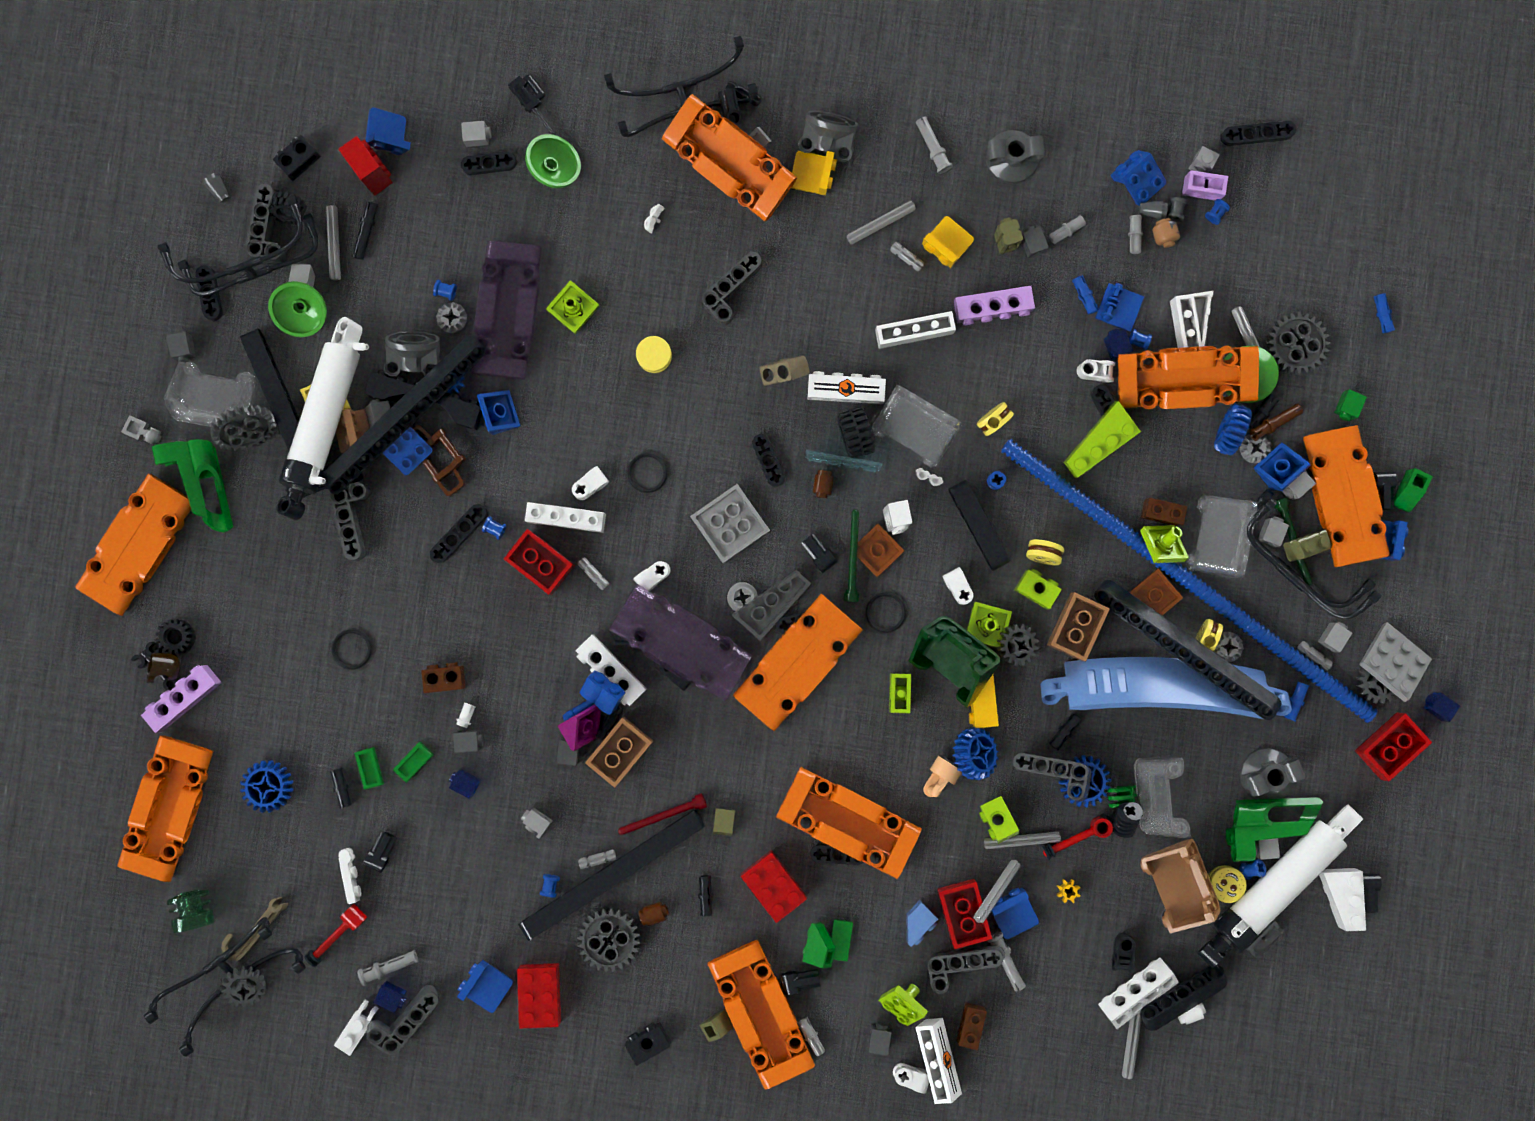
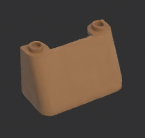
(1182, 886)

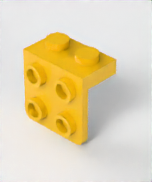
(813, 172)
(947, 241)

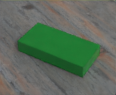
(413, 762)
(369, 768)
(841, 938)

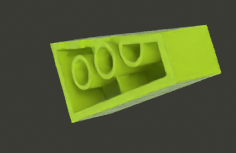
(1104, 438)

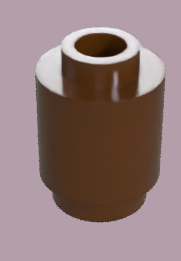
(823, 484)
(653, 914)

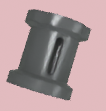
(1177, 208)

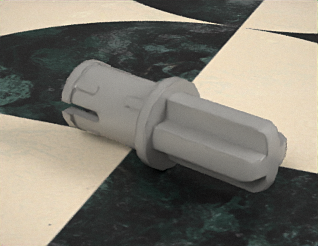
(1067, 229)
(1135, 234)
(811, 1036)

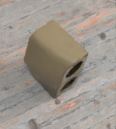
(796, 366)

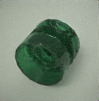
(190, 911)

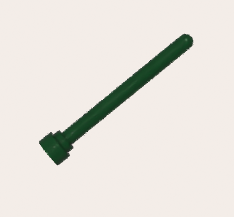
(1283, 506)
(851, 593)

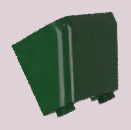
(956, 656)

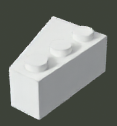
(1191, 318)
(1346, 897)

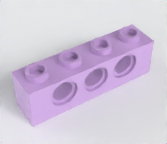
(1021, 295)
(154, 713)

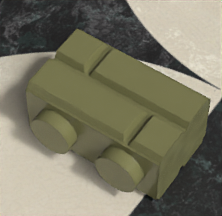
(1008, 235)
(1307, 545)

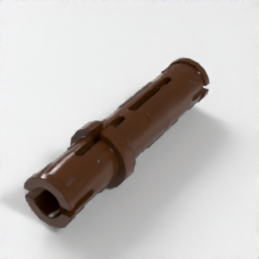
(1270, 425)

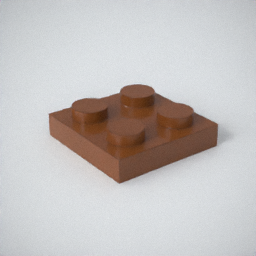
(878, 550)
(1157, 592)

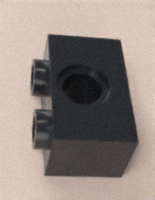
(640, 1052)

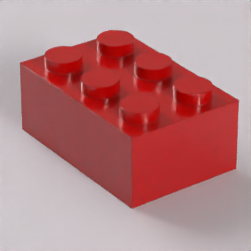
(366, 165)
(539, 562)
(1393, 746)
(773, 886)
(959, 906)
(539, 995)

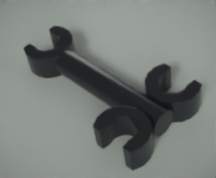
(145, 657)

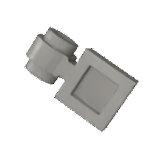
(137, 429)

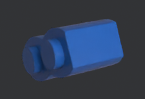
(602, 692)

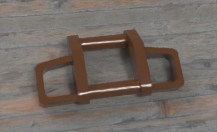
(437, 476)

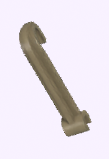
(271, 913)

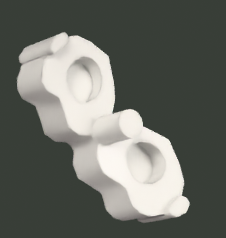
(653, 218)
(933, 479)

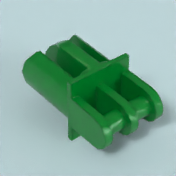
(1124, 794)

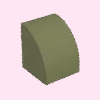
(724, 822)
(717, 1026)

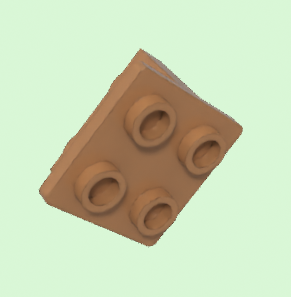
(351, 428)

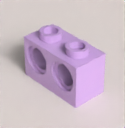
(1205, 185)

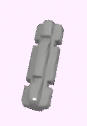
(907, 256)
(593, 573)
(1314, 655)
(597, 859)

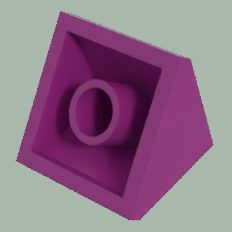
(581, 728)

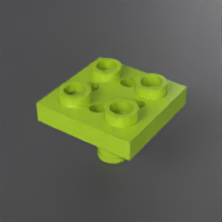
(570, 295)
(1168, 543)
(999, 619)
(903, 1004)

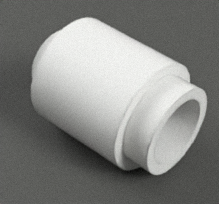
(1193, 1014)

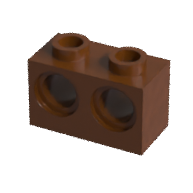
(1164, 512)
(443, 682)
(971, 1026)

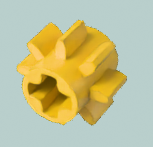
(1069, 896)

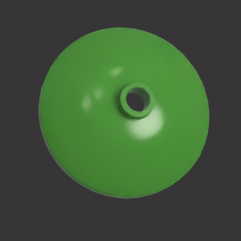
(558, 155)
(291, 317)
(1267, 374)

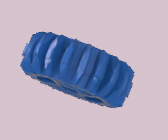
(1233, 429)
(975, 753)
(1099, 790)
(264, 795)

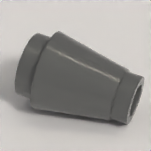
(216, 187)
(1154, 209)

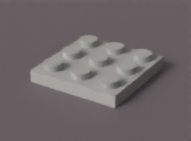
(730, 523)
(1395, 661)

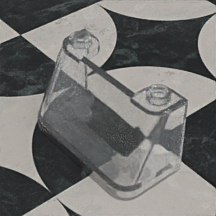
(202, 397)
(917, 425)
(1223, 536)
(1154, 795)

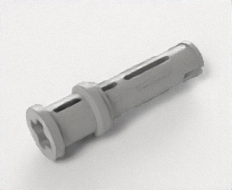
(937, 152)
(1008, 964)
(378, 970)

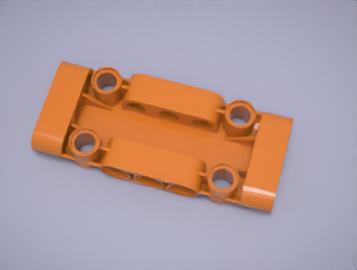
(729, 158)
(1188, 377)
(1346, 496)
(134, 545)
(797, 662)
(165, 808)
(849, 822)
(761, 1014)

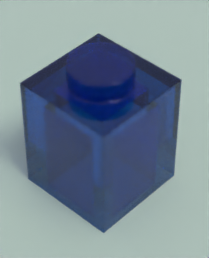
(1117, 343)
(1441, 706)
(464, 783)
(390, 997)

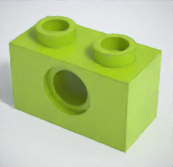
(1046, 597)
(900, 693)
(998, 808)

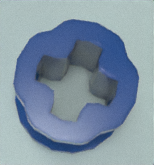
(1219, 205)
(444, 290)
(1139, 339)
(994, 486)
(494, 528)
(1253, 869)
(549, 885)

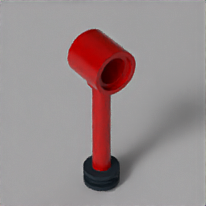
(1049, 851)
(352, 919)

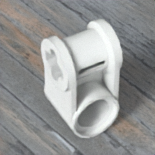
(1100, 370)
(593, 481)
(649, 578)
(957, 582)
(914, 1079)

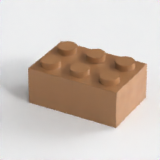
(1078, 626)
(619, 752)

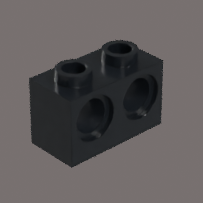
(300, 162)

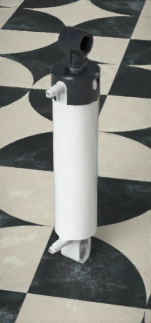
(320, 417)
(1280, 885)

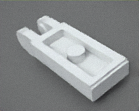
(349, 876)
(355, 1029)

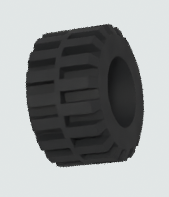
(856, 432)

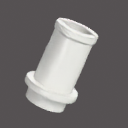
(465, 715)

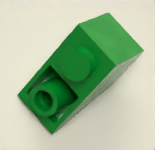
(1411, 489)
(819, 947)

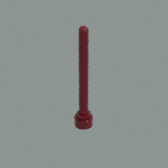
(698, 803)

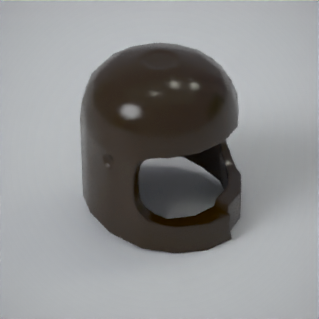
(163, 664)

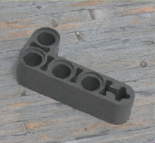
(266, 222)
(735, 284)
(352, 521)
(1052, 771)
(967, 964)
(406, 1018)

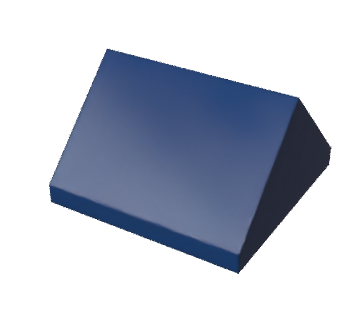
(498, 411)
(1281, 467)

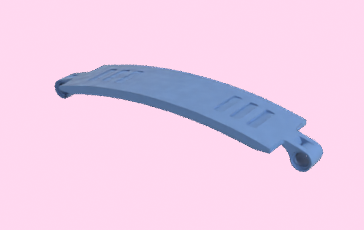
(1147, 683)

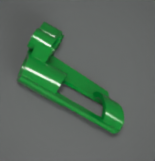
(197, 461)
(1253, 824)

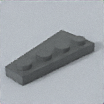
(767, 608)

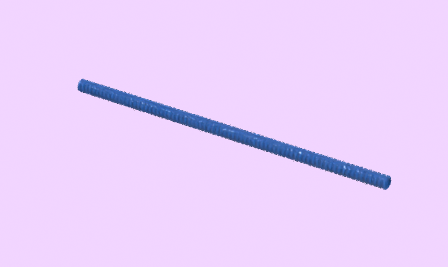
(1194, 585)

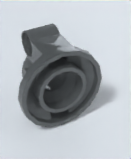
(829, 133)
(1010, 168)
(411, 352)
(1256, 769)

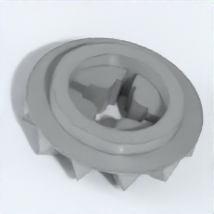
(456, 324)
(1246, 449)
(734, 592)
(1235, 641)

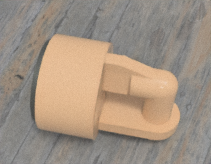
(943, 772)

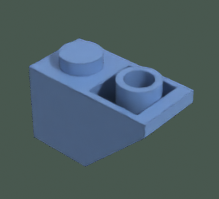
(918, 921)

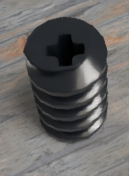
(1127, 819)

